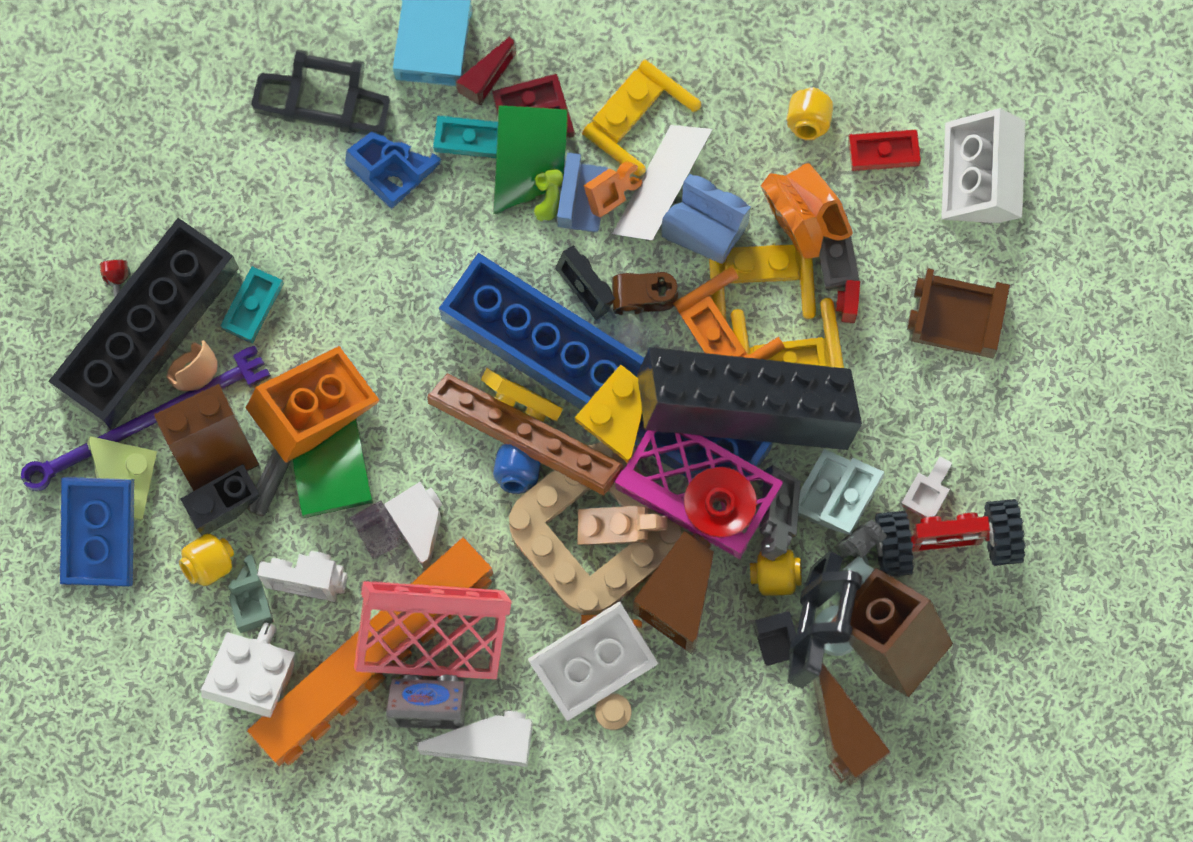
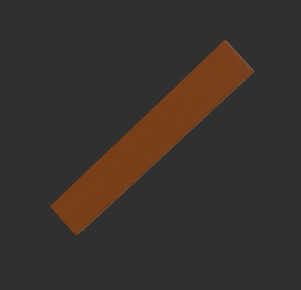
(526, 433)

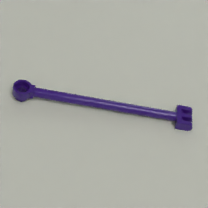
(50, 469)

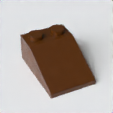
(848, 737)

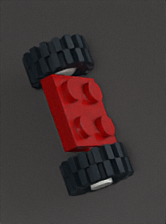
(999, 527)

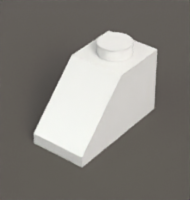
(417, 519)

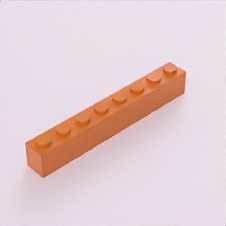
(336, 684)

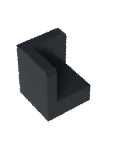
(775, 637)

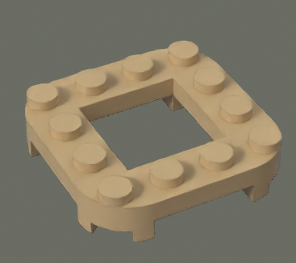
(558, 566)

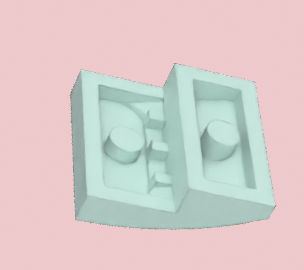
(838, 492)

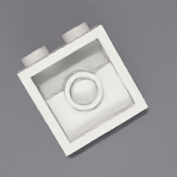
(313, 576)

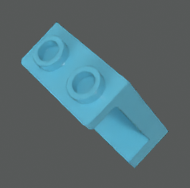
(432, 41)

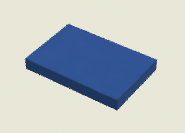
(97, 531)

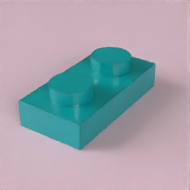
(465, 137)
(252, 304)

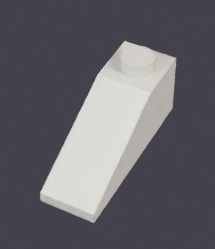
(491, 740)

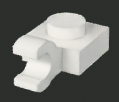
(927, 492)

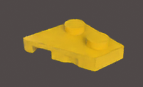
(510, 392)
(615, 413)

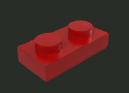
(884, 150)

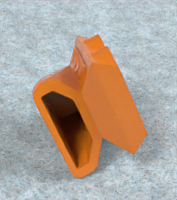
(806, 209)

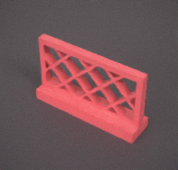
(434, 600)

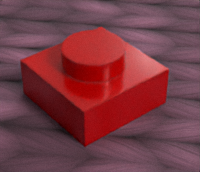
(848, 301)

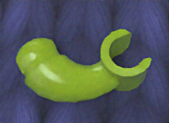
(551, 182)

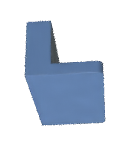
(574, 207)

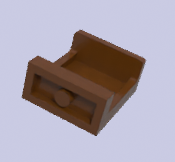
(958, 314)

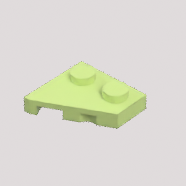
(125, 462)

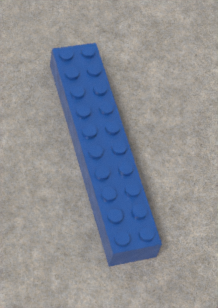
(560, 350)

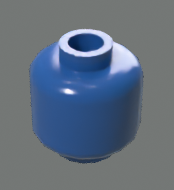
(515, 469)

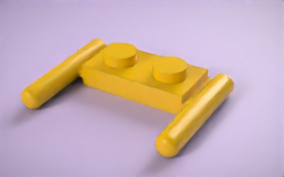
(628, 106)
(768, 265)
(806, 351)

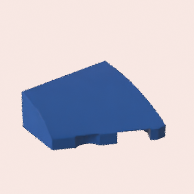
(377, 159)

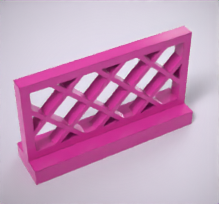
(672, 505)

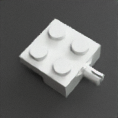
(249, 673)

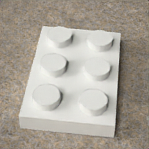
(593, 661)

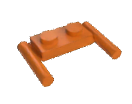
(709, 324)

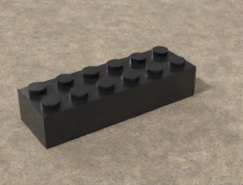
(144, 324)
(748, 399)

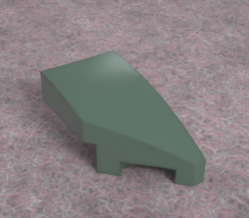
(249, 598)

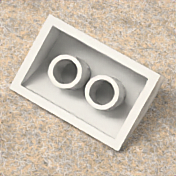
(984, 168)

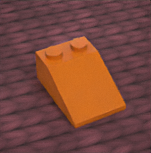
(310, 403)

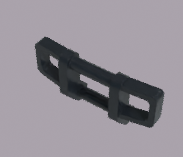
(296, 82)
(822, 583)

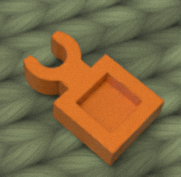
(608, 188)

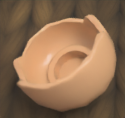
(197, 373)

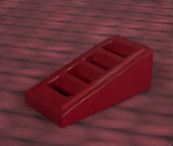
(484, 75)

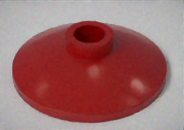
(724, 486)

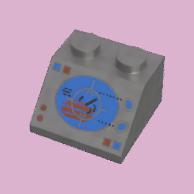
(427, 702)

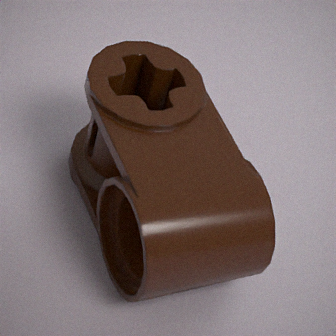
(641, 293)

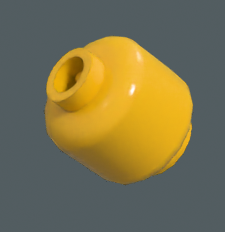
(809, 113)
(206, 559)
(777, 576)

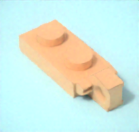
(617, 525)

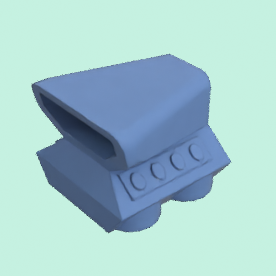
(706, 219)

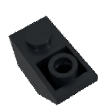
(220, 500)

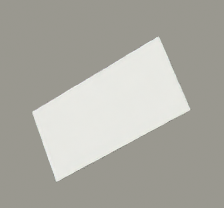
(662, 182)

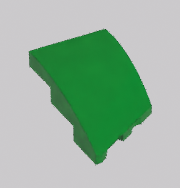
(527, 145)
(333, 474)

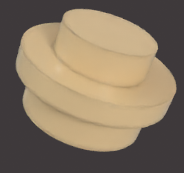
(613, 712)

